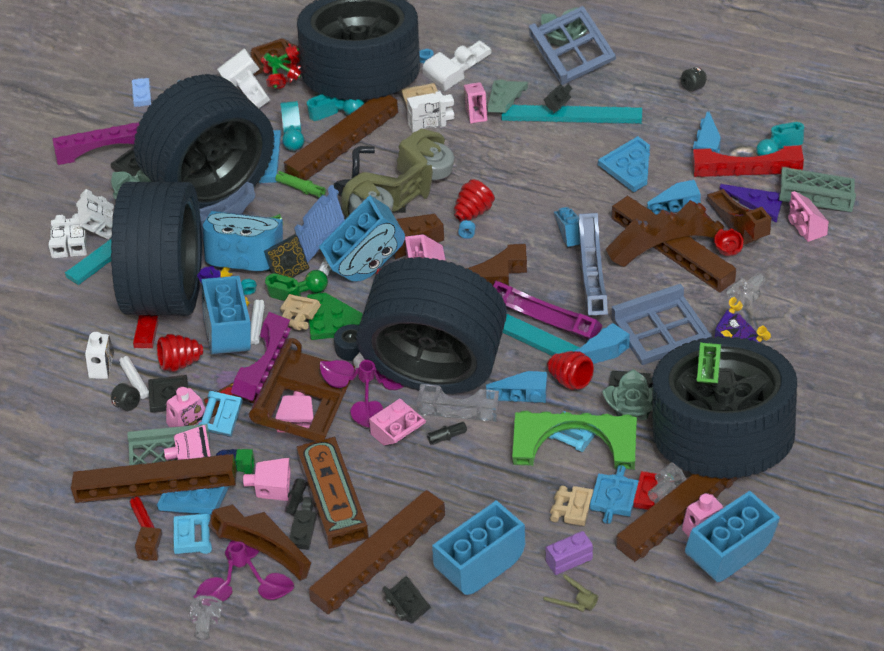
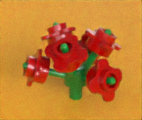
(290, 63)

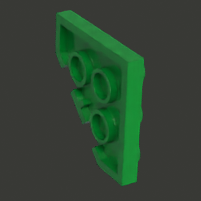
(331, 316)

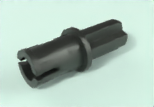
(446, 433)
(295, 495)

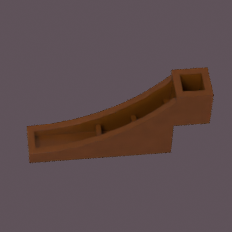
(749, 223)
(497, 268)
(261, 534)

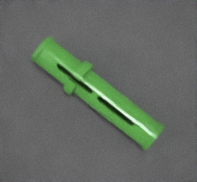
(297, 183)

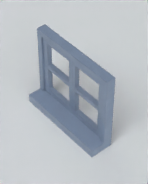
(550, 55)
(649, 306)

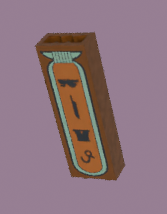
(332, 492)

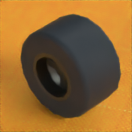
(346, 343)

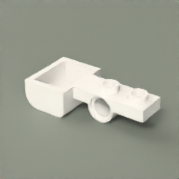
(447, 71)
(240, 72)

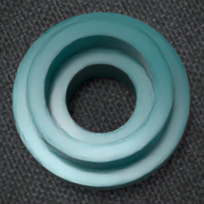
(248, 286)

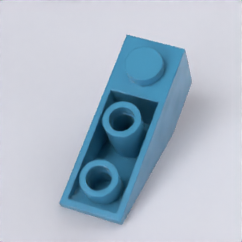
(708, 136)
(675, 197)
(568, 225)
(607, 344)
(523, 387)

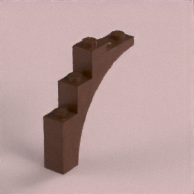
(665, 226)

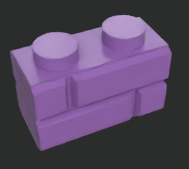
(569, 552)

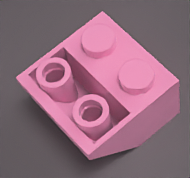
(807, 218)
(423, 247)
(394, 422)

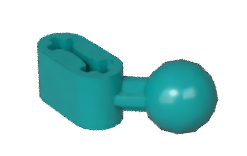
(323, 106)
(781, 135)
(293, 137)

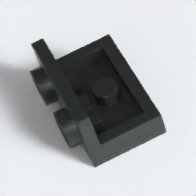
(407, 600)

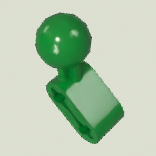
(281, 286)

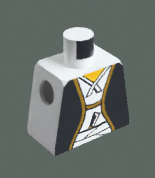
(99, 347)

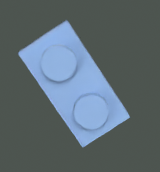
(141, 92)

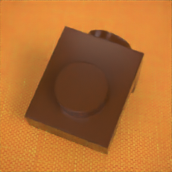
(148, 543)

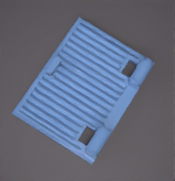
(319, 223)

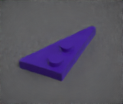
(756, 198)

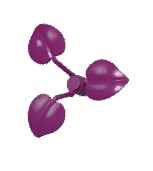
(339, 372)
(239, 554)

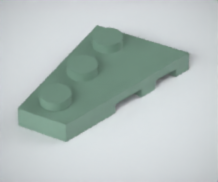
(504, 94)

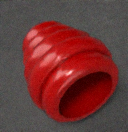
(473, 200)
(177, 352)
(571, 369)

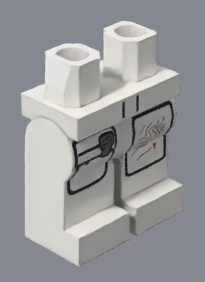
(429, 111)
(96, 212)
(67, 234)

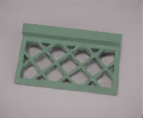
(821, 196)
(155, 437)

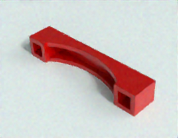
(710, 163)

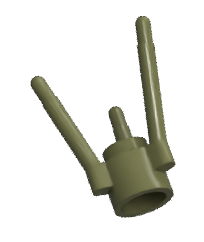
(586, 598)

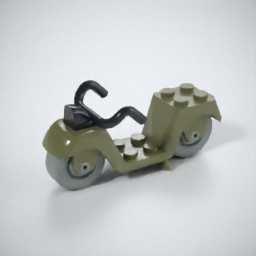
(419, 161)

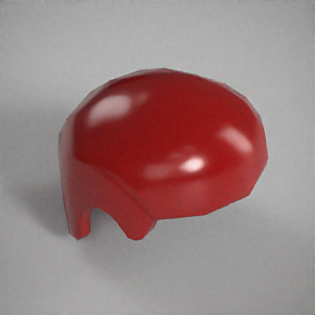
(728, 242)

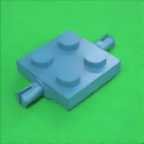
(614, 494)

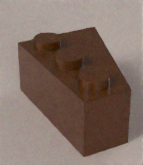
(425, 225)

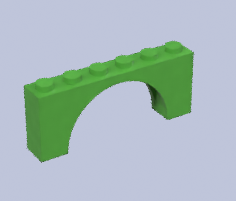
(535, 428)

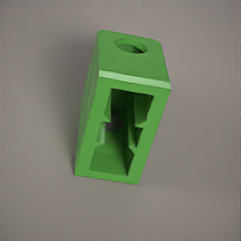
(709, 363)

